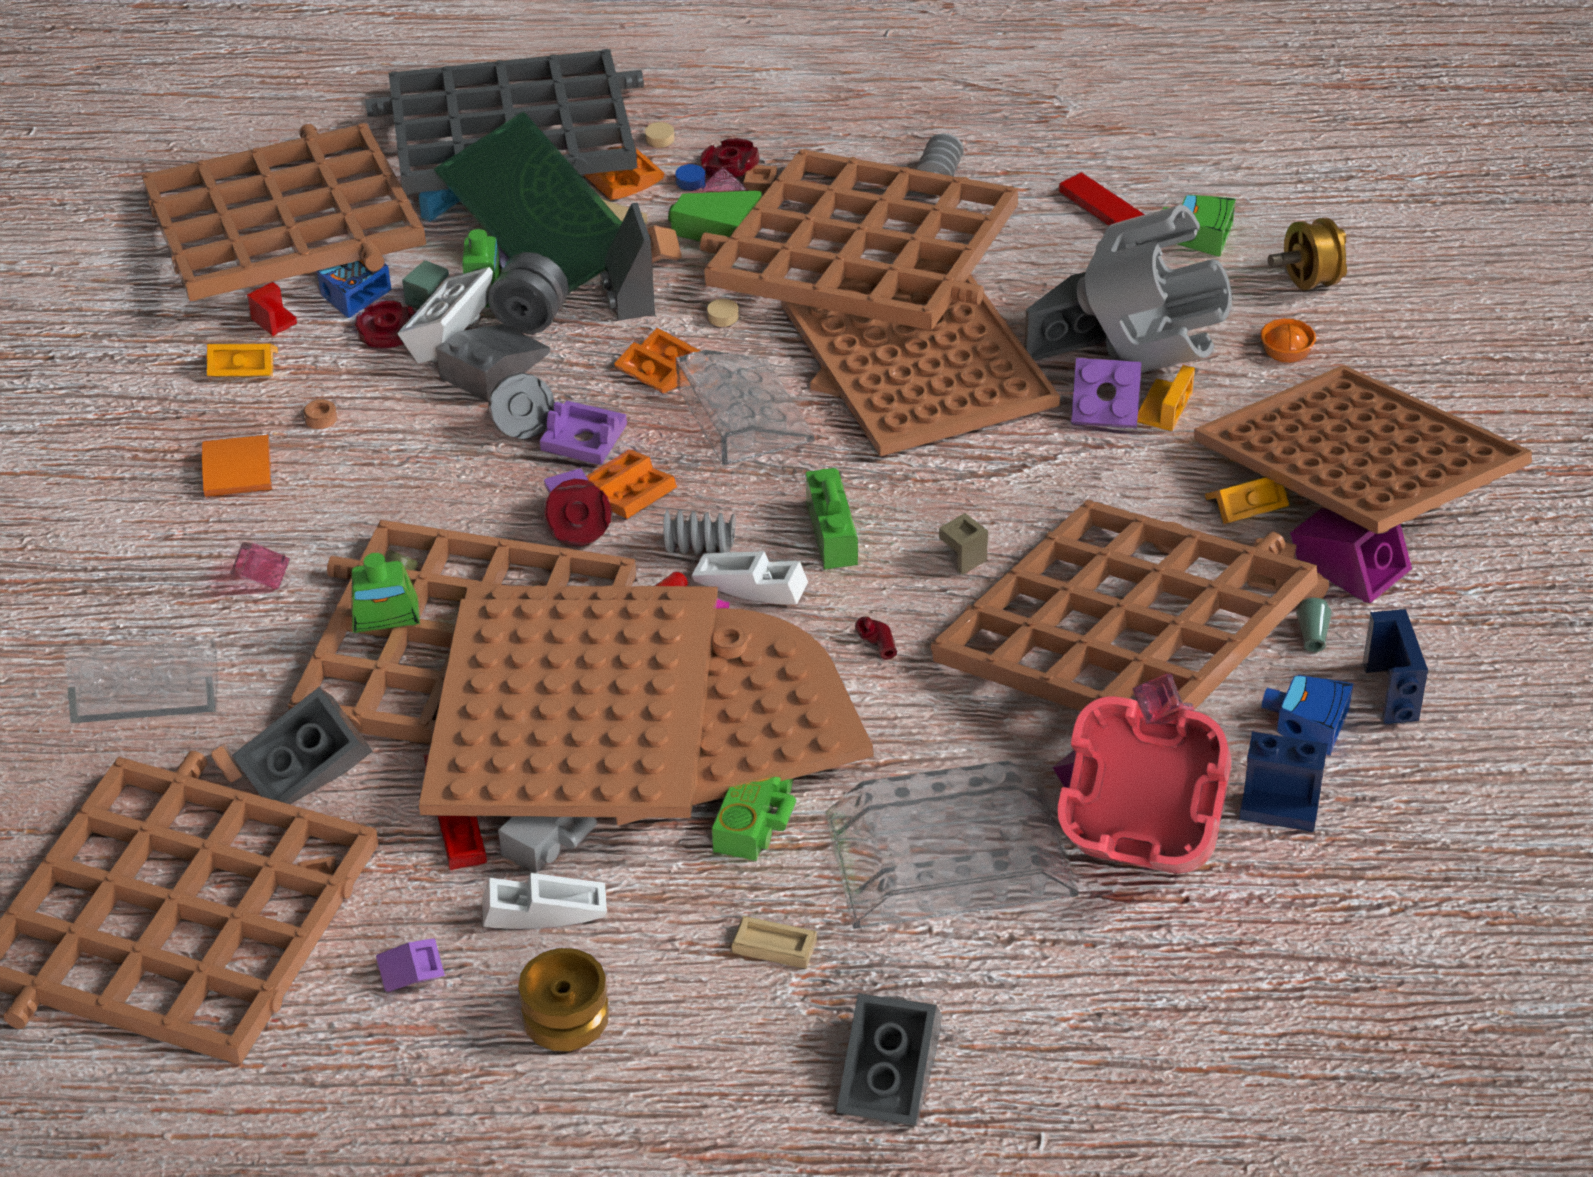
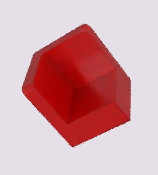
(268, 309)

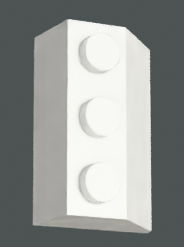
(446, 313)

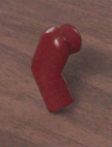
(877, 634)

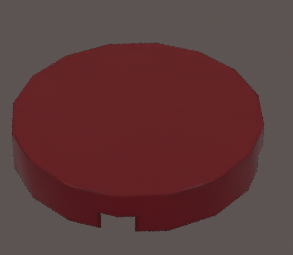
(734, 155)
(381, 323)
(577, 512)

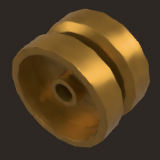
(563, 999)

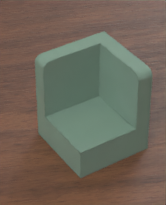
(422, 282)

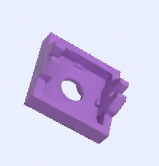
(1090, 409)
(574, 419)

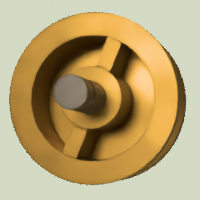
(1313, 253)

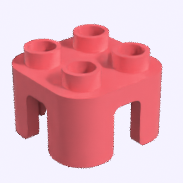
(1144, 788)

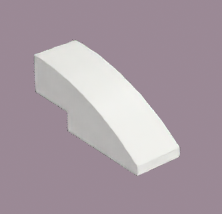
(752, 576)
(542, 902)

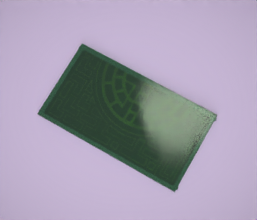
(532, 199)

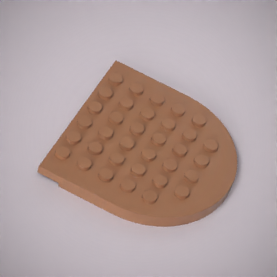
(773, 710)

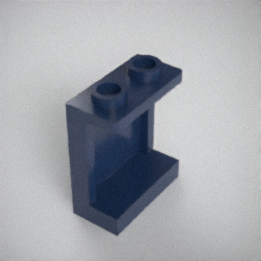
(1395, 649)
(1283, 781)

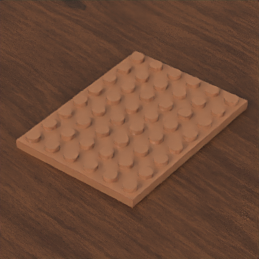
(923, 383)
(1362, 448)

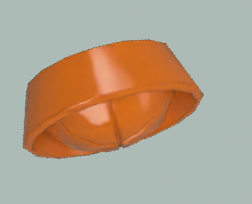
(1287, 339)

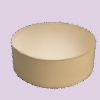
(659, 134)
(723, 312)

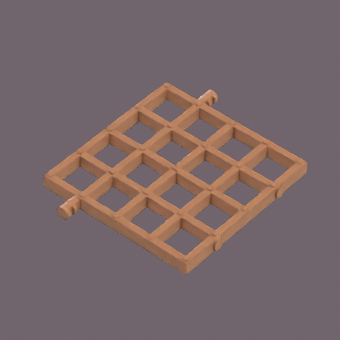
(282, 209)
(862, 236)
(427, 584)
(1129, 612)
(177, 905)

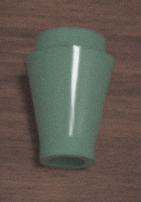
(1314, 623)

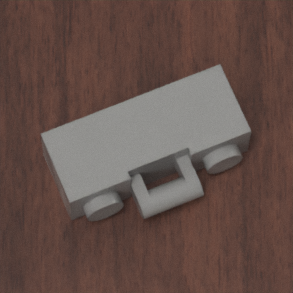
(537, 839)

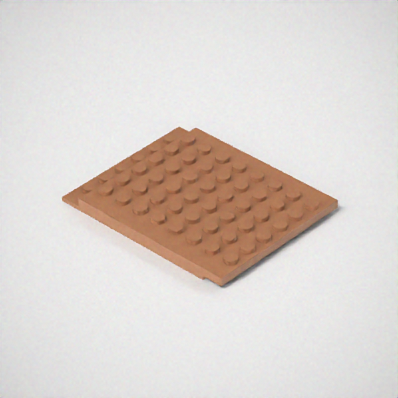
(572, 702)

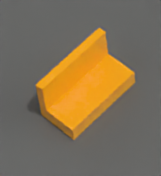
(240, 360)
(1167, 400)
(1249, 499)

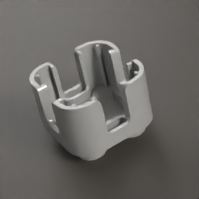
(1146, 303)

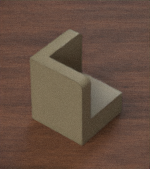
(968, 540)

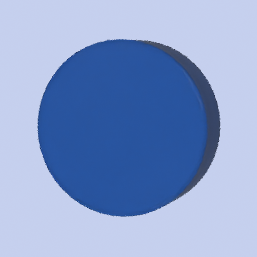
(690, 177)

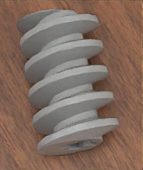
(941, 155)
(698, 533)

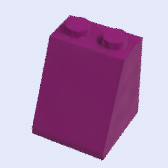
(1351, 554)

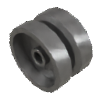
(528, 293)

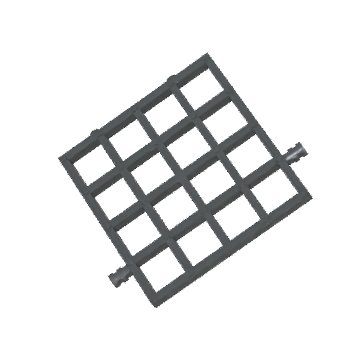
(507, 95)

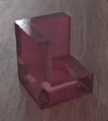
(723, 182)
(260, 565)
(1160, 700)

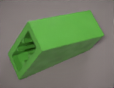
(711, 213)

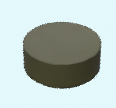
(408, 563)

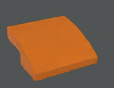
(627, 182)
(655, 360)
(236, 465)
(631, 482)

